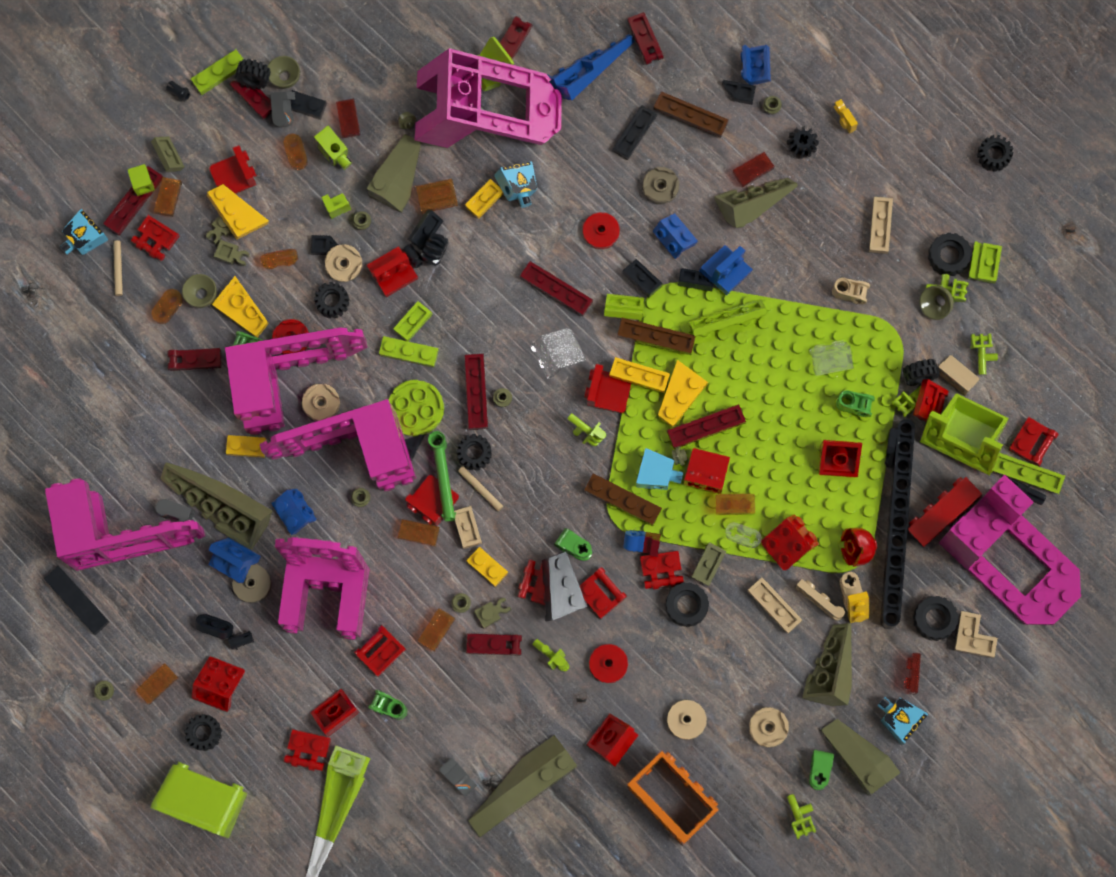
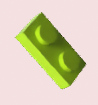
(412, 321)

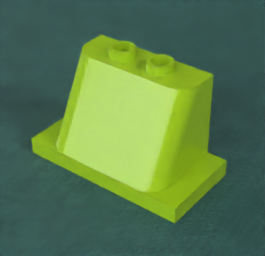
(966, 433)

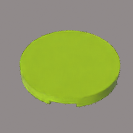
(417, 407)

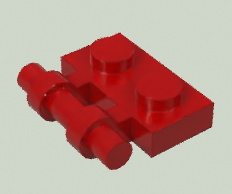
(158, 233)
(663, 563)
(538, 591)
(310, 744)

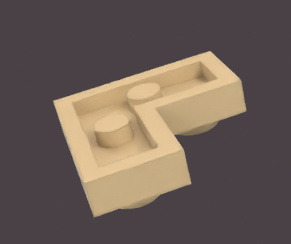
(969, 640)

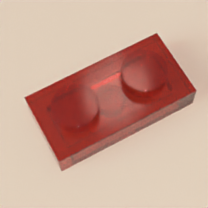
(348, 118)
(753, 169)
(912, 681)

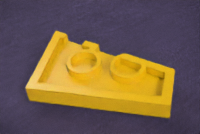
(235, 212)
(240, 308)
(680, 394)

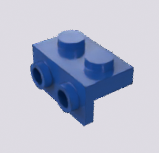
(756, 64)
(674, 235)
(293, 510)

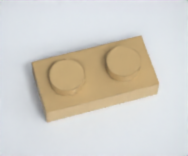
(467, 527)

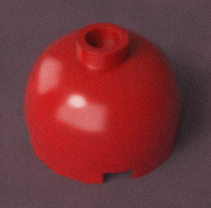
(858, 546)

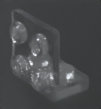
(557, 351)

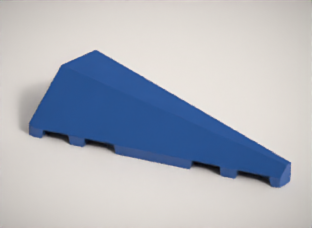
(584, 70)

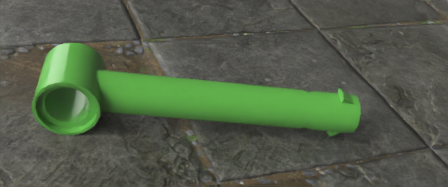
(442, 475)

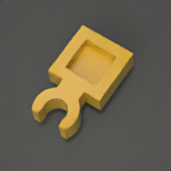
(846, 118)

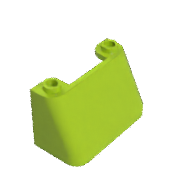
(199, 800)

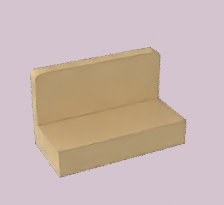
(957, 375)

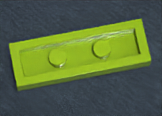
(217, 72)
(408, 351)

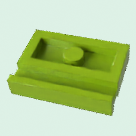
(985, 262)
(624, 306)

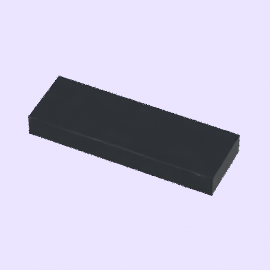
(634, 132)

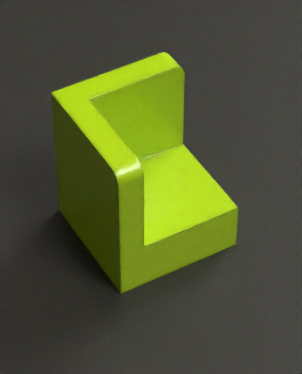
(140, 180)
(336, 205)

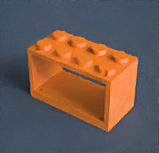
(656, 810)

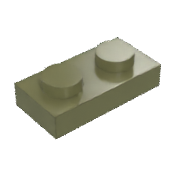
(167, 154)
(708, 564)

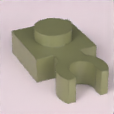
(220, 229)
(229, 252)
(489, 613)

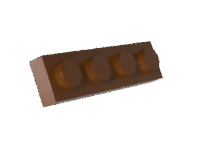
(691, 114)
(656, 336)
(622, 499)

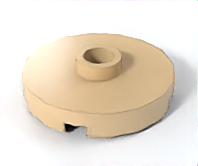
(334, 259)
(319, 393)
(776, 720)
(686, 730)

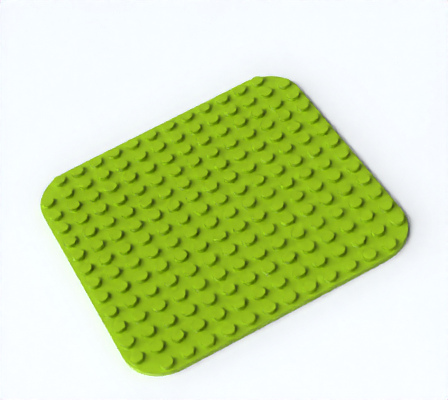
(787, 417)

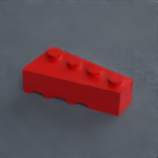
(945, 511)

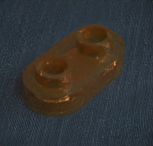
(296, 152)
(284, 257)
(167, 307)

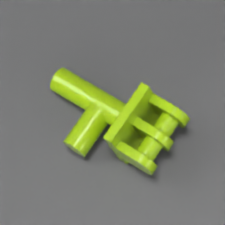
(954, 290)
(982, 356)
(906, 403)
(594, 435)
(556, 659)
(800, 821)

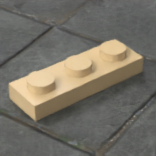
(880, 225)
(774, 605)

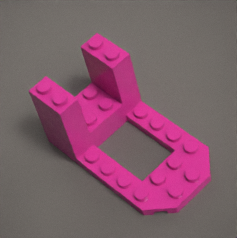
(458, 88)
(255, 371)
(378, 434)
(979, 529)
(84, 536)
(344, 575)

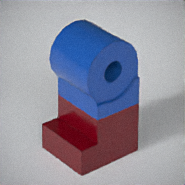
(642, 542)

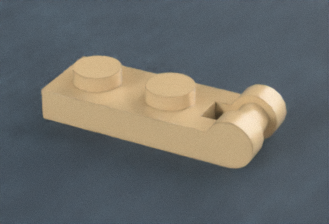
(820, 600)

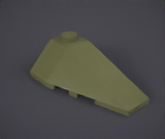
(395, 177)
(747, 205)
(833, 671)
(864, 760)

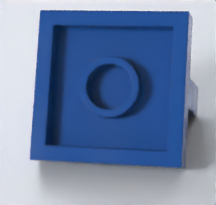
(726, 269)
(232, 558)

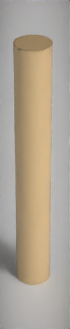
(117, 268)
(480, 488)

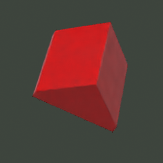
(840, 458)
(334, 712)

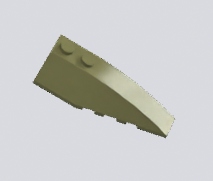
(228, 508)
(524, 783)

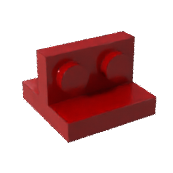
(392, 271)
(612, 739)

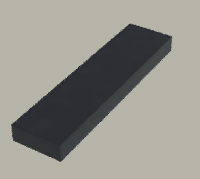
(76, 600)

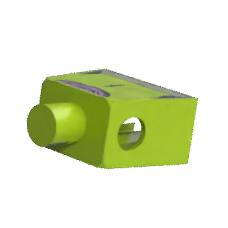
(326, 142)

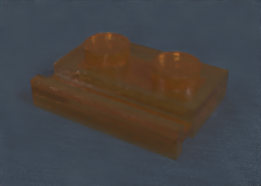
(437, 195)

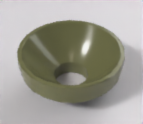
(284, 64)
(196, 283)
(931, 307)

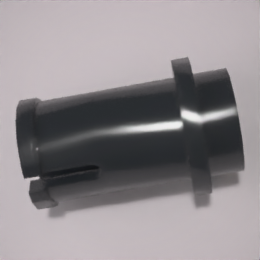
(182, 93)
(414, 257)
(240, 640)

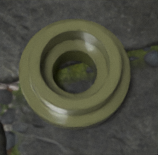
(772, 100)
(406, 120)
(361, 215)
(502, 403)
(679, 456)
(360, 491)
(457, 598)
(98, 690)

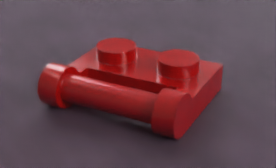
(930, 399)
(1028, 437)
(597, 598)
(384, 655)

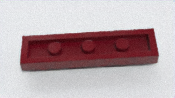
(130, 205)
(556, 288)
(476, 391)
(706, 426)

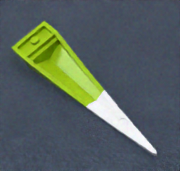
(341, 787)

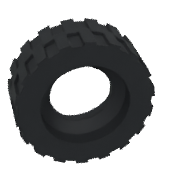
(949, 240)
(946, 607)
(687, 619)

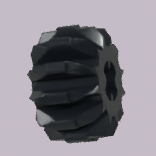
(800, 148)
(434, 249)

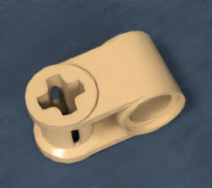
(852, 290)
(847, 589)

